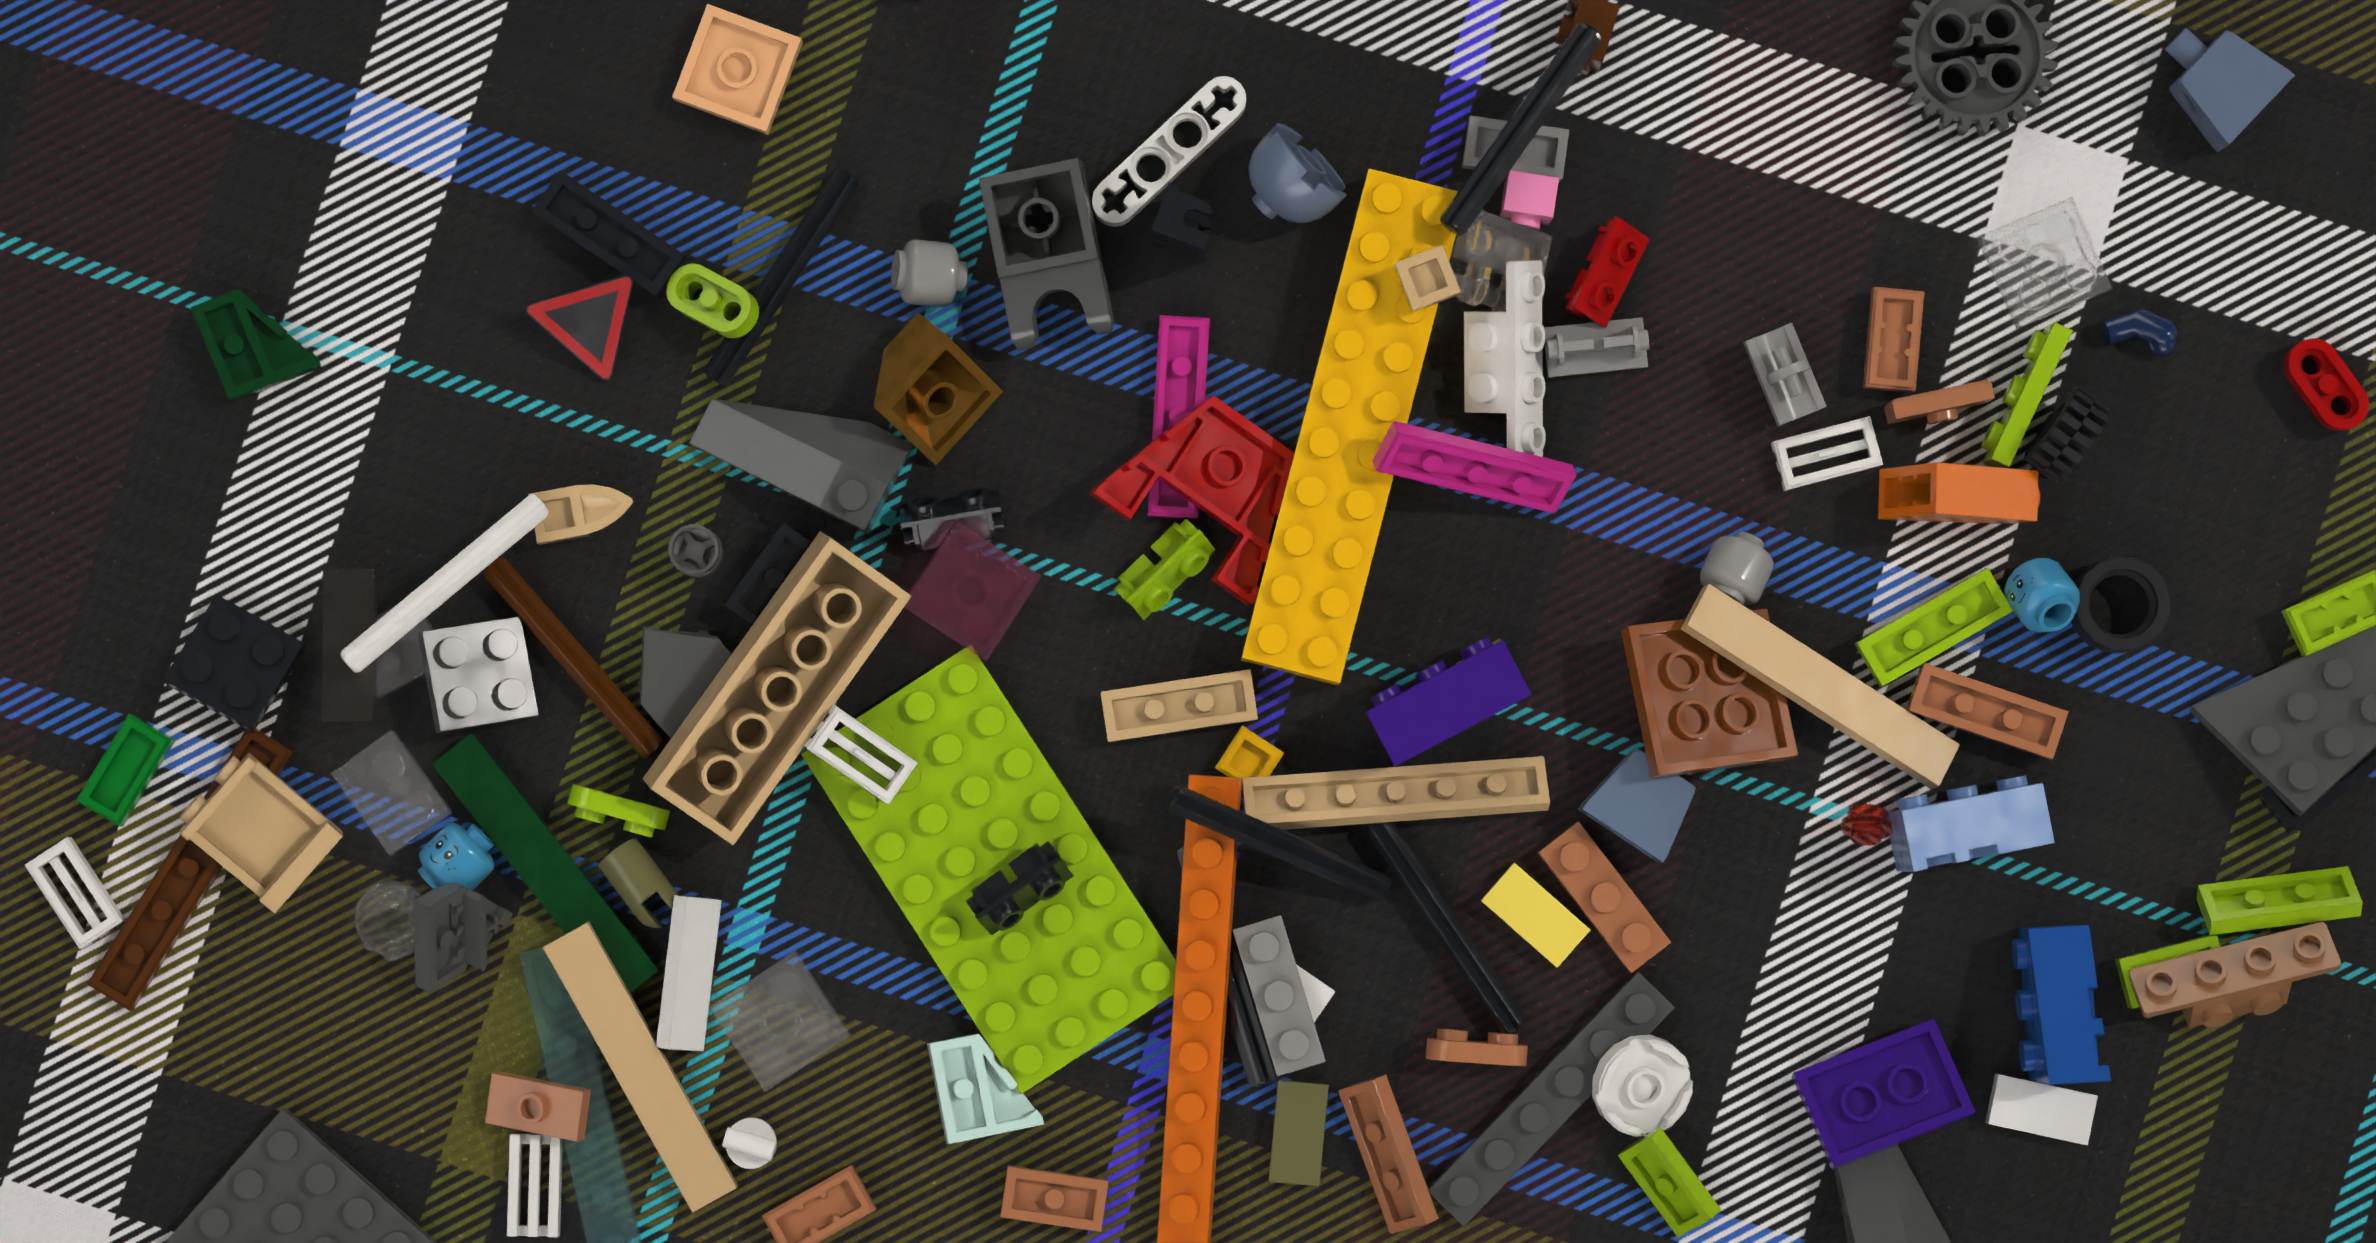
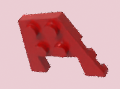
(1222, 469)

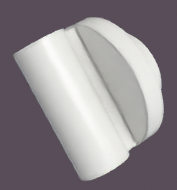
(750, 1143)

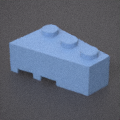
(1969, 824)

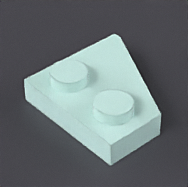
(976, 1091)

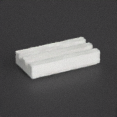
(1785, 464)
(826, 730)
(85, 871)
(533, 1228)

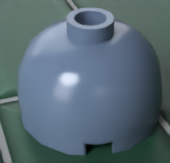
(1292, 179)

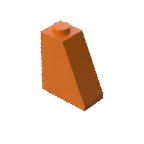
(1958, 494)

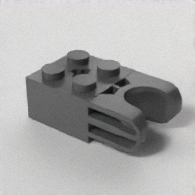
(1051, 261)

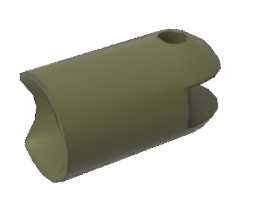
(636, 879)

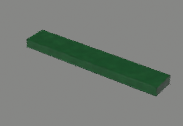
(540, 856)

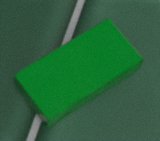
(125, 770)

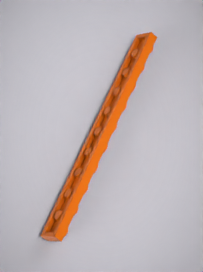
(1198, 1022)

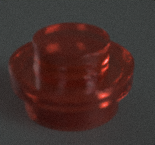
(1867, 824)

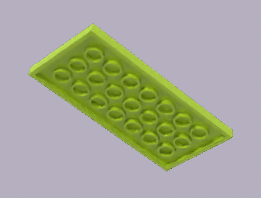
(966, 811)

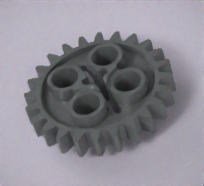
(1982, 97)

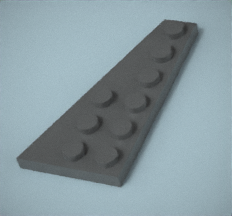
(2303, 720)

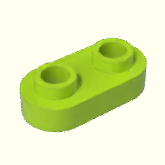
(716, 302)
(638, 816)

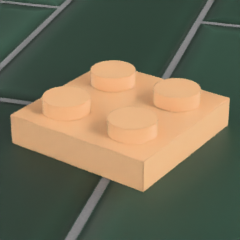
(737, 69)

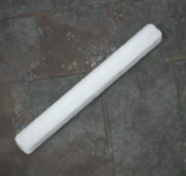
(444, 583)

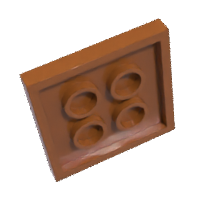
(1700, 706)

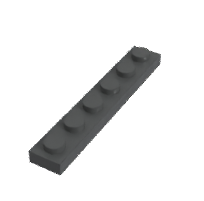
(1546, 1101)

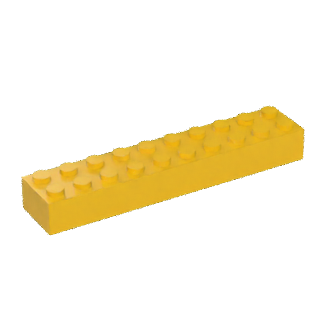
(1358, 390)

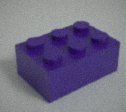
(1447, 700)

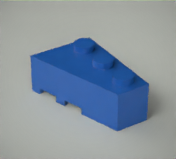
(2058, 1005)

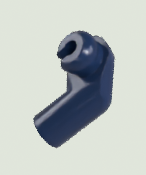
(2145, 324)

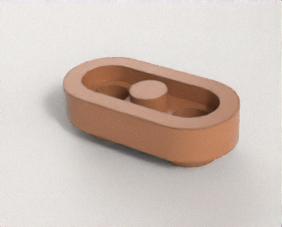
(1454, 1047)

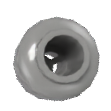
(928, 273)
(1738, 567)

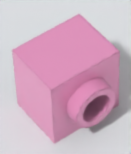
(1529, 198)

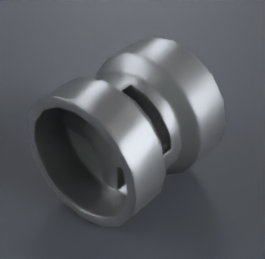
(691, 544)

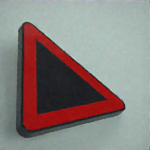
(587, 320)

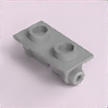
(1596, 349)

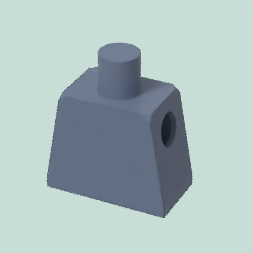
(2224, 83)
(1640, 808)

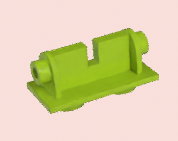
(1183, 555)

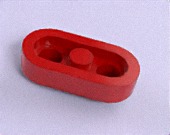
(2329, 381)

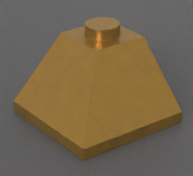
(931, 388)

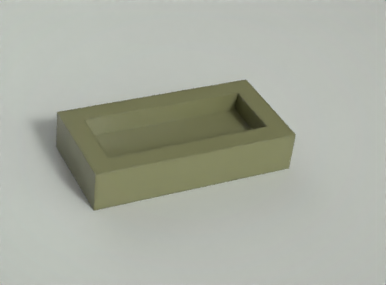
(1298, 1132)

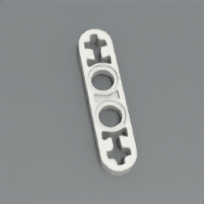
(1164, 146)

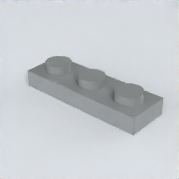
(1279, 995)

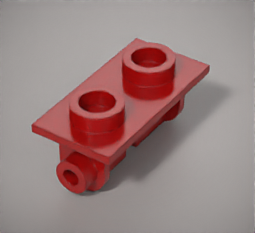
(1611, 267)

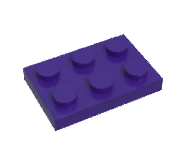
(1883, 1094)

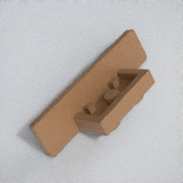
(2236, 977)

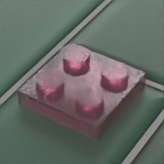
(971, 590)

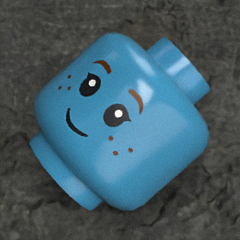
(2042, 595)
(456, 857)

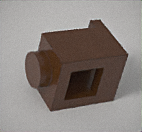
(1595, 13)

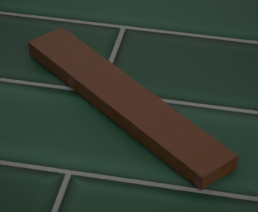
(171, 898)

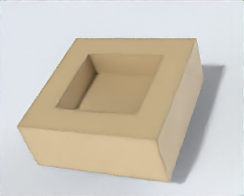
(1427, 278)

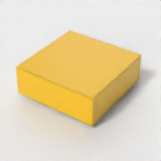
(1249, 756)

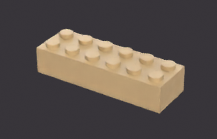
(776, 688)

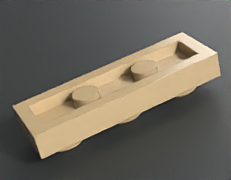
(1179, 705)

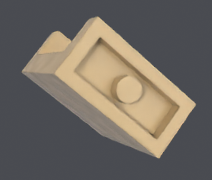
(260, 830)

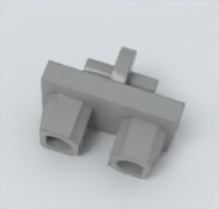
(1784, 374)

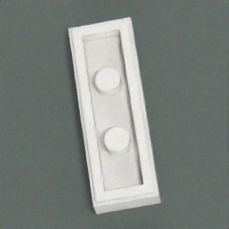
(688, 973)

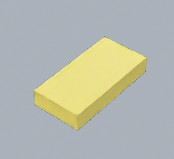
(1535, 915)

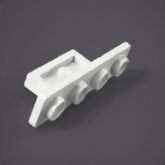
(1506, 358)

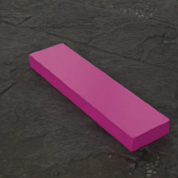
(1178, 390)
(1474, 467)

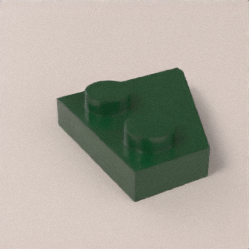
(249, 346)

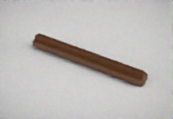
(573, 657)

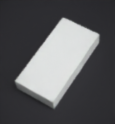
(2041, 1109)

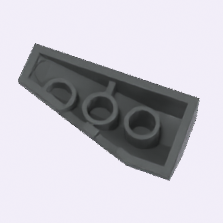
(817, 458)
(1886, 1202)

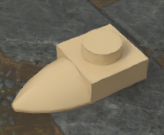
(579, 511)

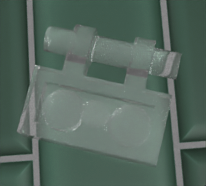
(1487, 248)

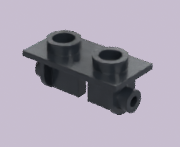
(932, 518)
(1003, 904)

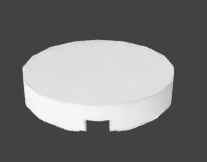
(1642, 1085)

